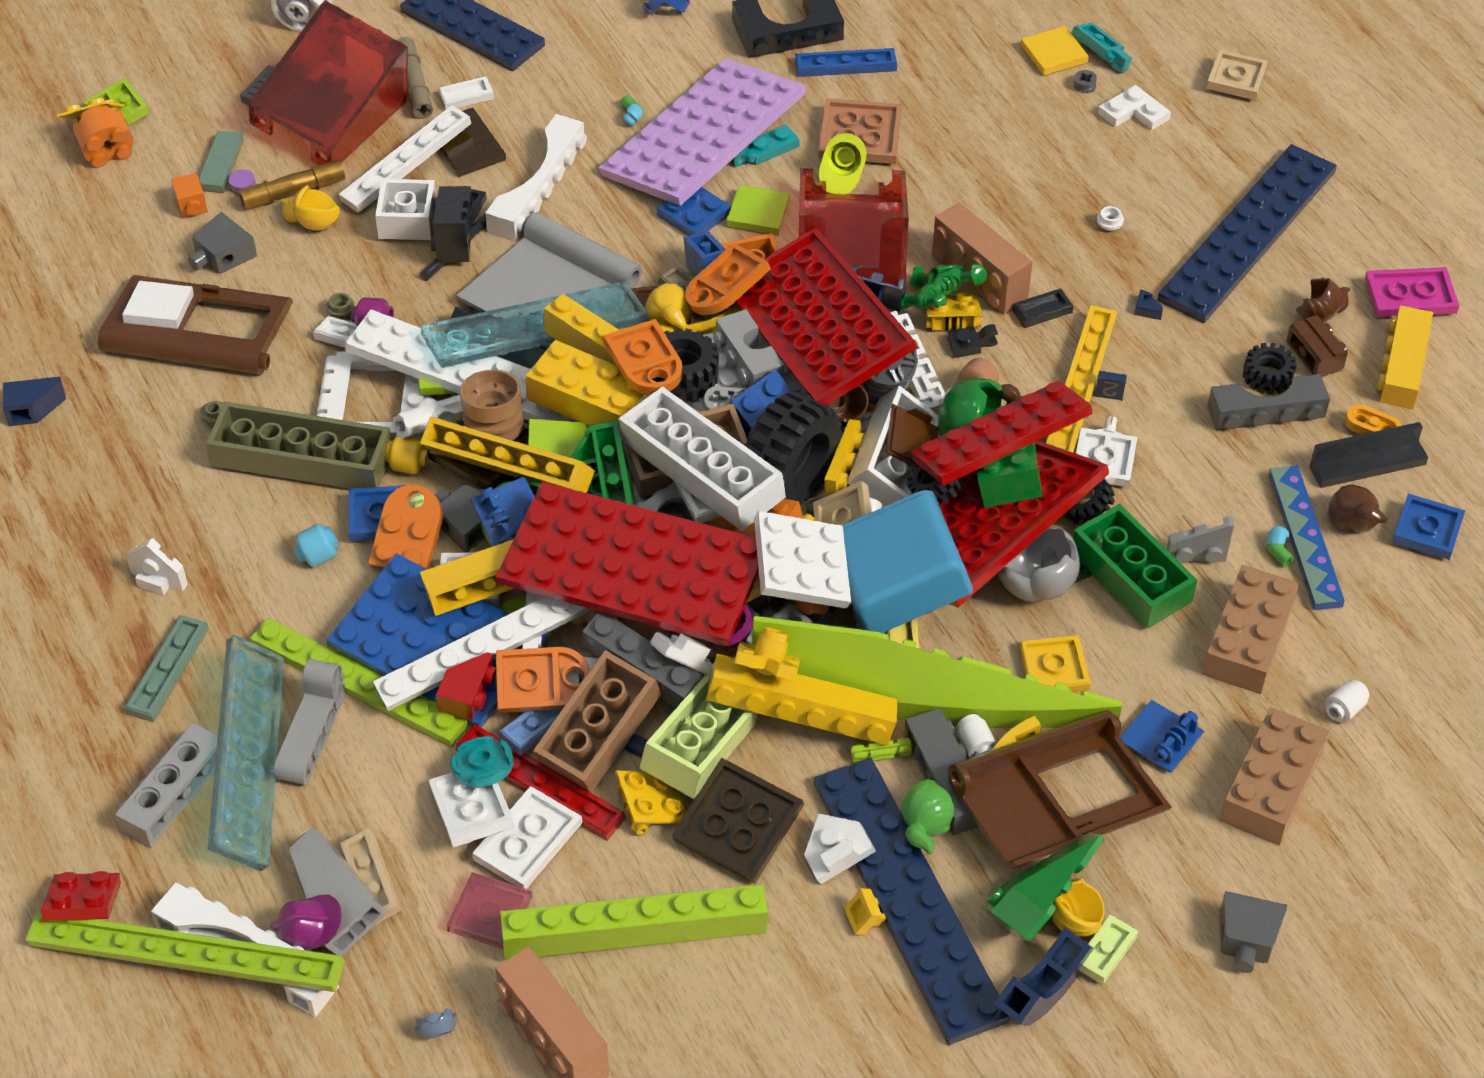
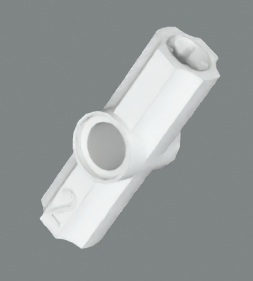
(415, 421)

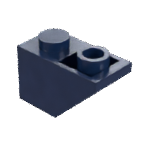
(31, 399)

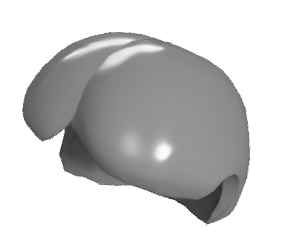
(1043, 568)

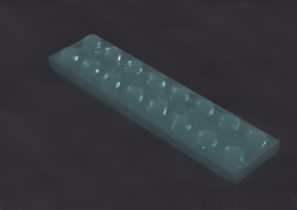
(522, 325)
(246, 754)

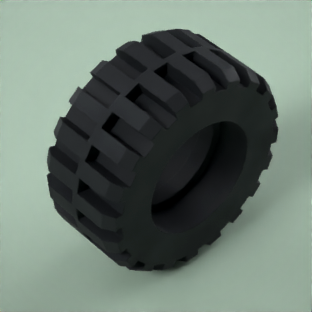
(798, 440)

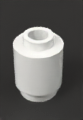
(1347, 701)
(975, 735)

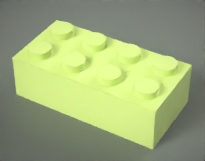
(695, 740)

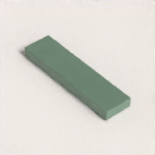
(166, 668)

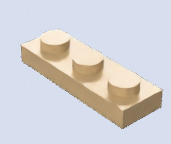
(367, 861)

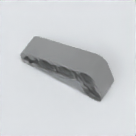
(312, 722)

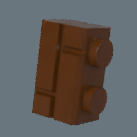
(1317, 346)

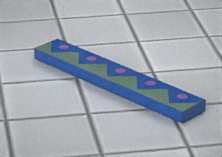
(1306, 538)

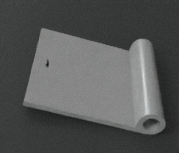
(545, 265)

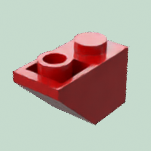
(465, 686)

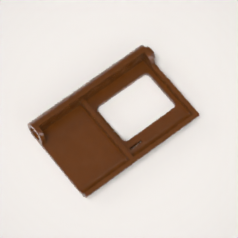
(192, 346)
(1020, 811)

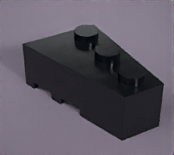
(452, 224)

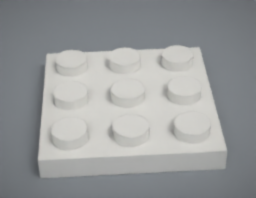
(802, 560)

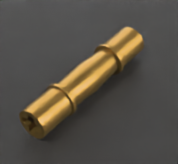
(291, 184)

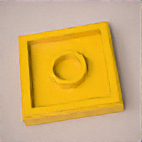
(1054, 50)
(1056, 661)

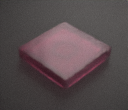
(479, 908)

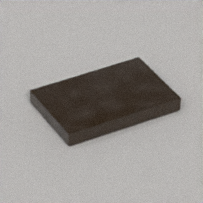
(473, 147)

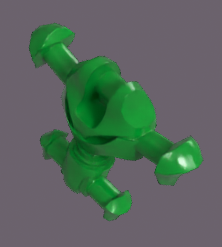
(940, 282)

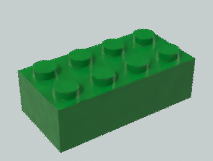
(1010, 477)
(1134, 566)

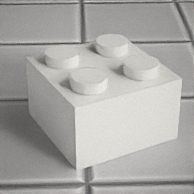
(405, 209)

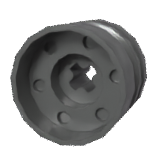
(895, 375)

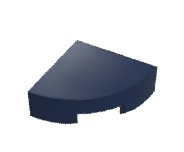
(1148, 306)

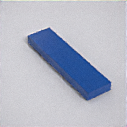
(845, 62)

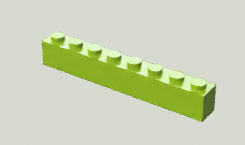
(635, 921)

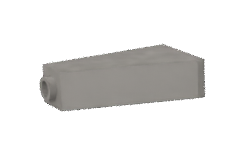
(327, 872)

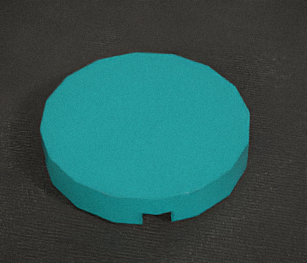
(481, 762)

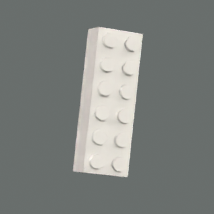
(702, 458)

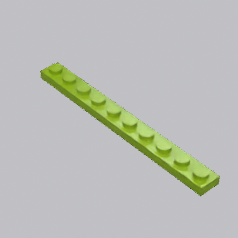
(189, 952)

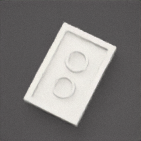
(470, 811)
(526, 849)

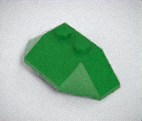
(606, 453)

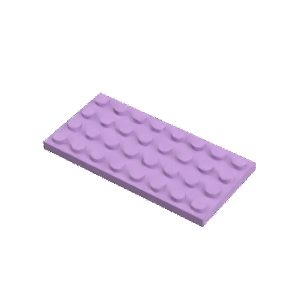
(702, 131)

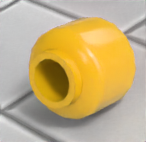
(406, 455)

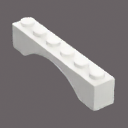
(509, 210)
(190, 912)

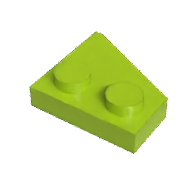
(124, 93)

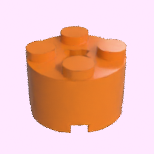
(103, 135)

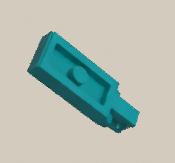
(1103, 45)
(768, 146)

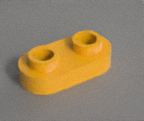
(1367, 420)

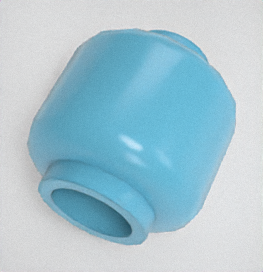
(316, 545)

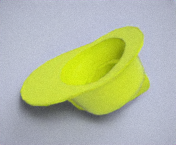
(842, 163)

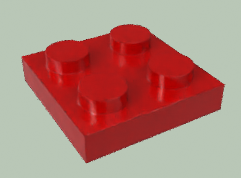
(81, 896)

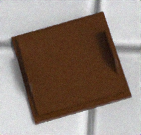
(907, 432)

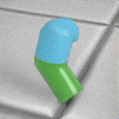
(634, 110)
(1275, 545)

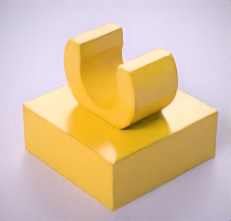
(864, 912)

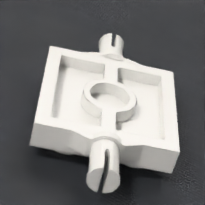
(1109, 448)

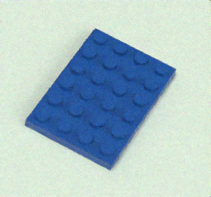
(398, 626)

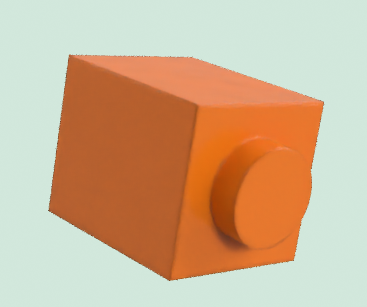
(189, 195)

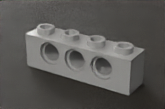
(169, 799)

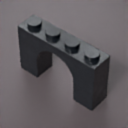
(765, 37)

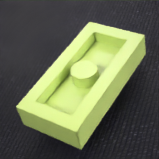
(1109, 947)

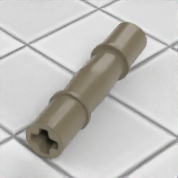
(417, 91)

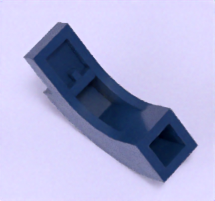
(1038, 991)

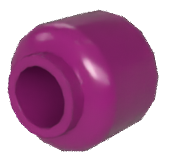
(366, 304)

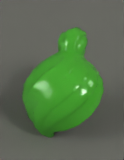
(927, 813)

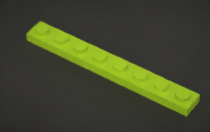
(417, 713)

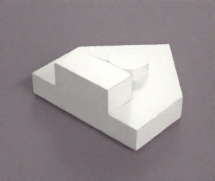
(154, 569)
(683, 650)
(836, 846)

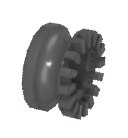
(1085, 81)

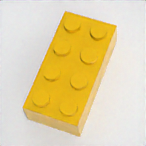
(580, 386)

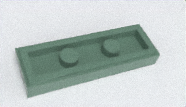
(221, 161)

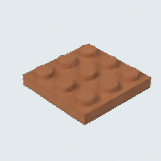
(872, 122)

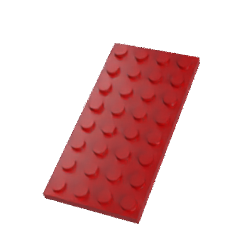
(823, 319)
(997, 534)
(632, 563)

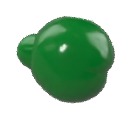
(967, 401)

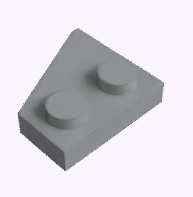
(1202, 543)

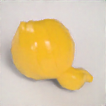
(311, 209)
(669, 306)
(1079, 909)

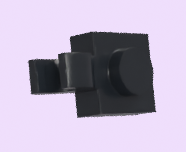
(969, 342)

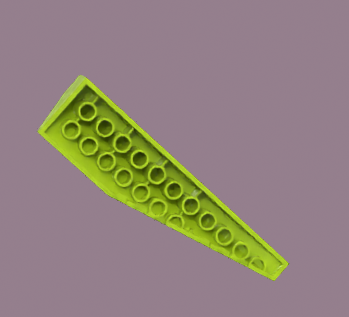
(930, 679)

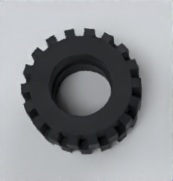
(698, 361)

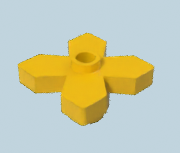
(769, 655)

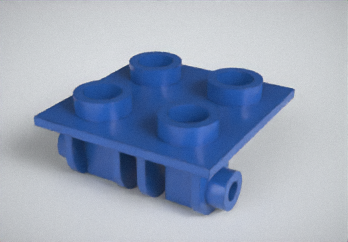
(503, 509)
(1162, 735)

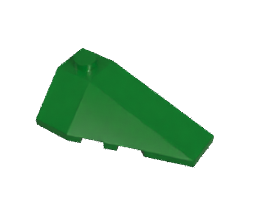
(1026, 900)

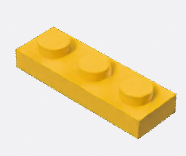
(844, 458)

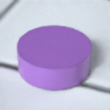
(241, 179)

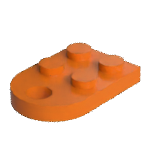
(725, 280)
(644, 354)
(407, 529)
(536, 678)

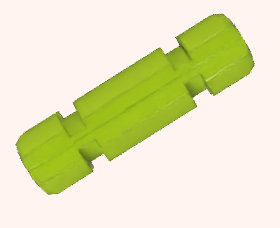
(878, 751)

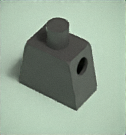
(221, 245)
(460, 517)
(1249, 929)

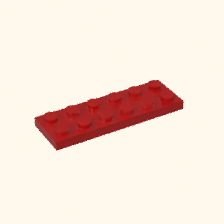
(1001, 432)

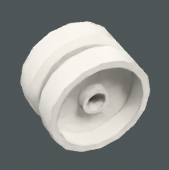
(295, 13)

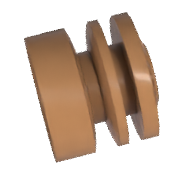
(493, 403)

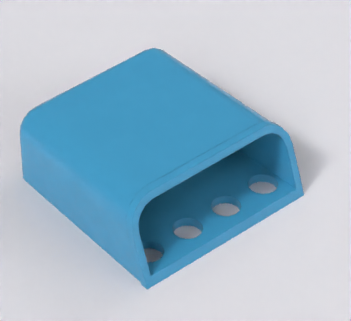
(902, 563)

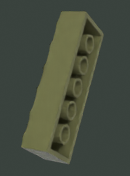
(298, 446)

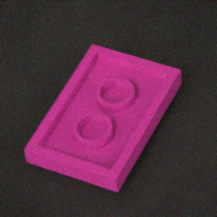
(1415, 288)

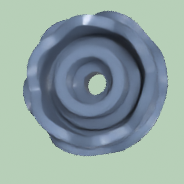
(437, 1024)

